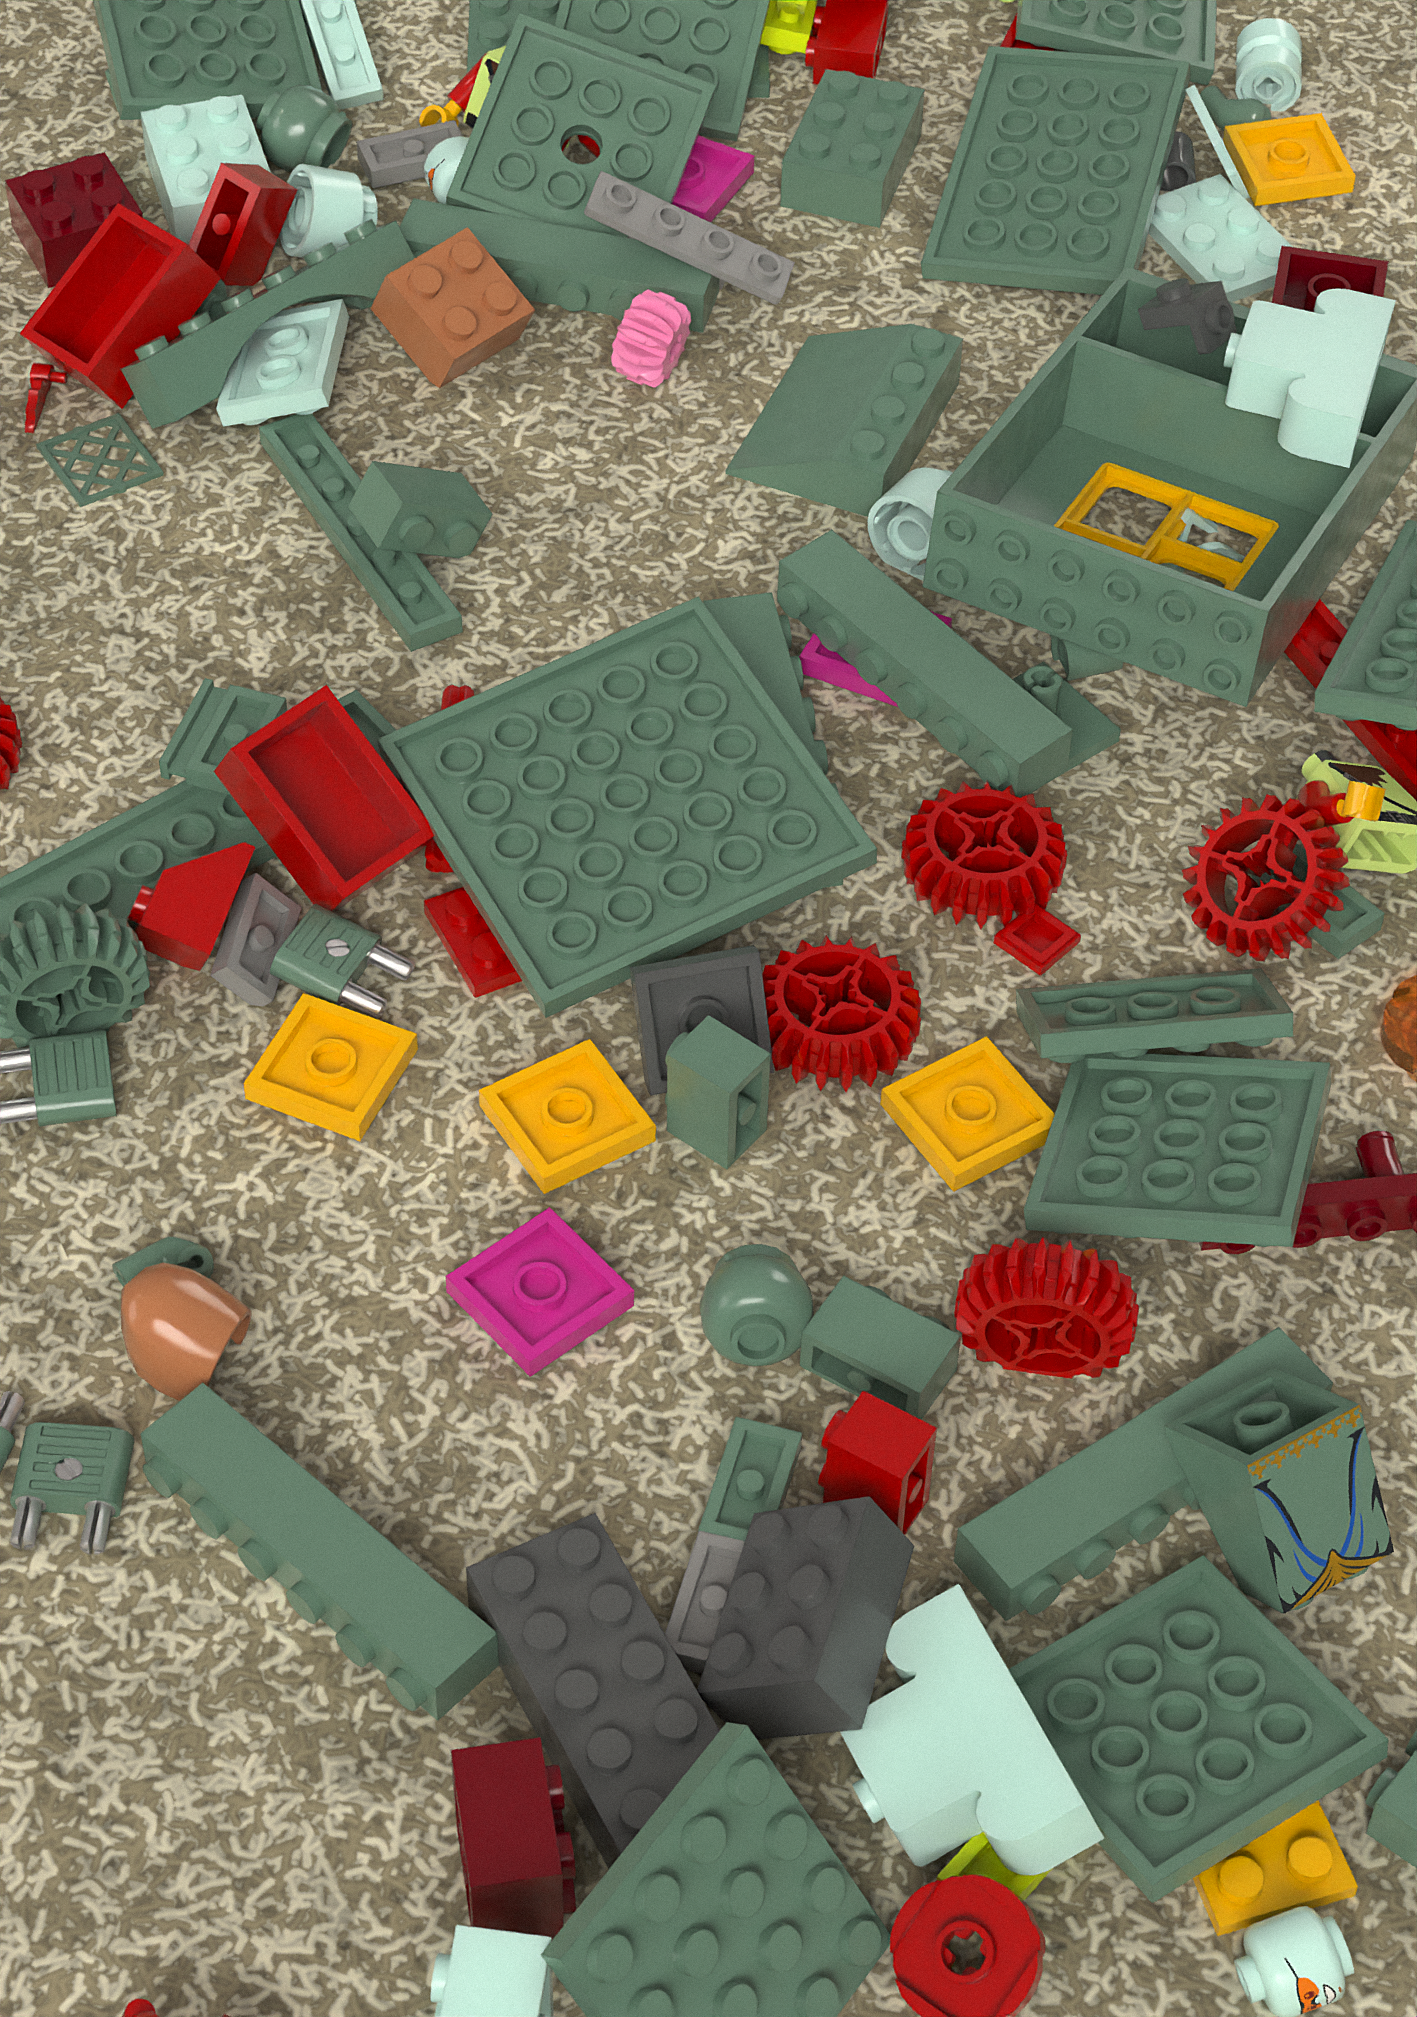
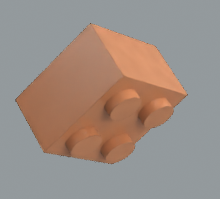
(452, 308)

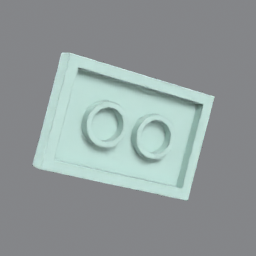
(1218, 237)
(285, 365)

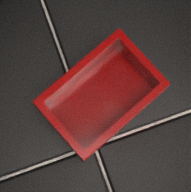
(114, 298)
(324, 800)

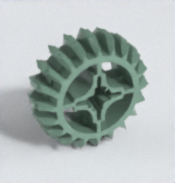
(69, 974)

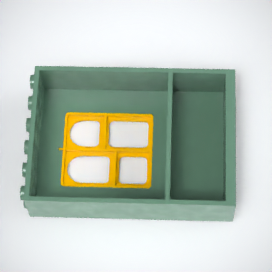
(1155, 421)

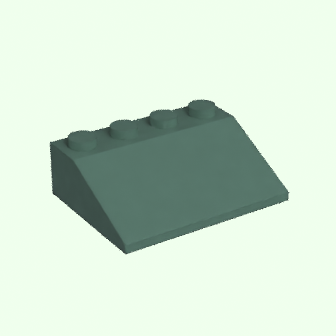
(851, 414)

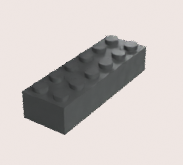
(593, 1675)

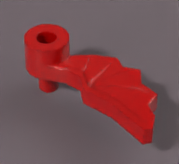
(40, 379)

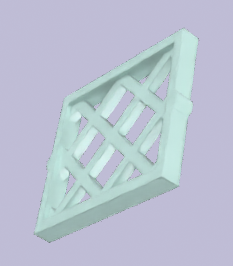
(1216, 140)

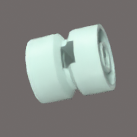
(1269, 63)

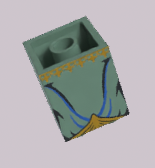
(1285, 1486)

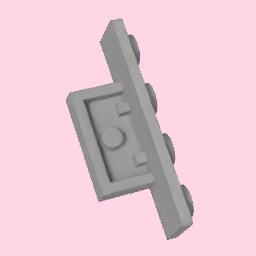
(689, 238)

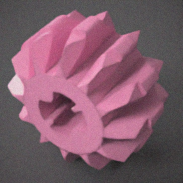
(651, 338)

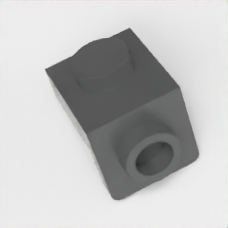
(1197, 305)

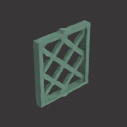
(81, 434)

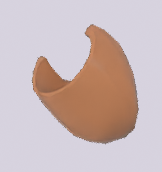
(178, 1326)

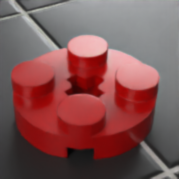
(959, 1908)

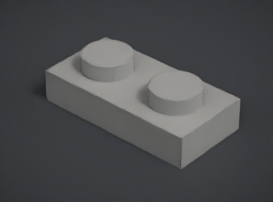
(402, 154)
(253, 934)
(702, 1598)

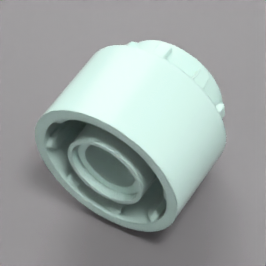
(324, 208)
(903, 520)

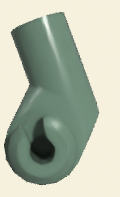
(1232, 111)
(167, 1250)

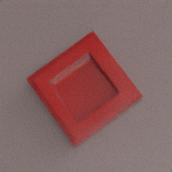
(1037, 939)

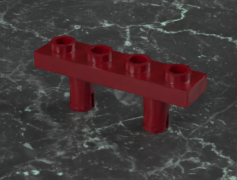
(1355, 1207)

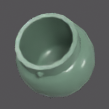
(303, 128)
(756, 1306)

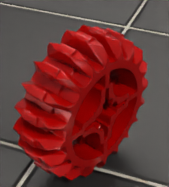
(1278, 832)
(987, 866)
(845, 1028)
(1046, 1309)

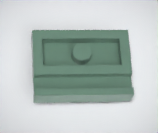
(212, 727)

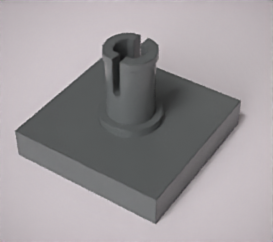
(683, 991)

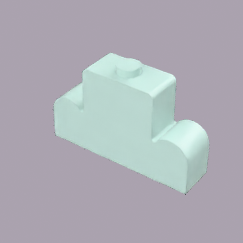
(1311, 369)
(964, 1750)

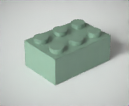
(852, 148)

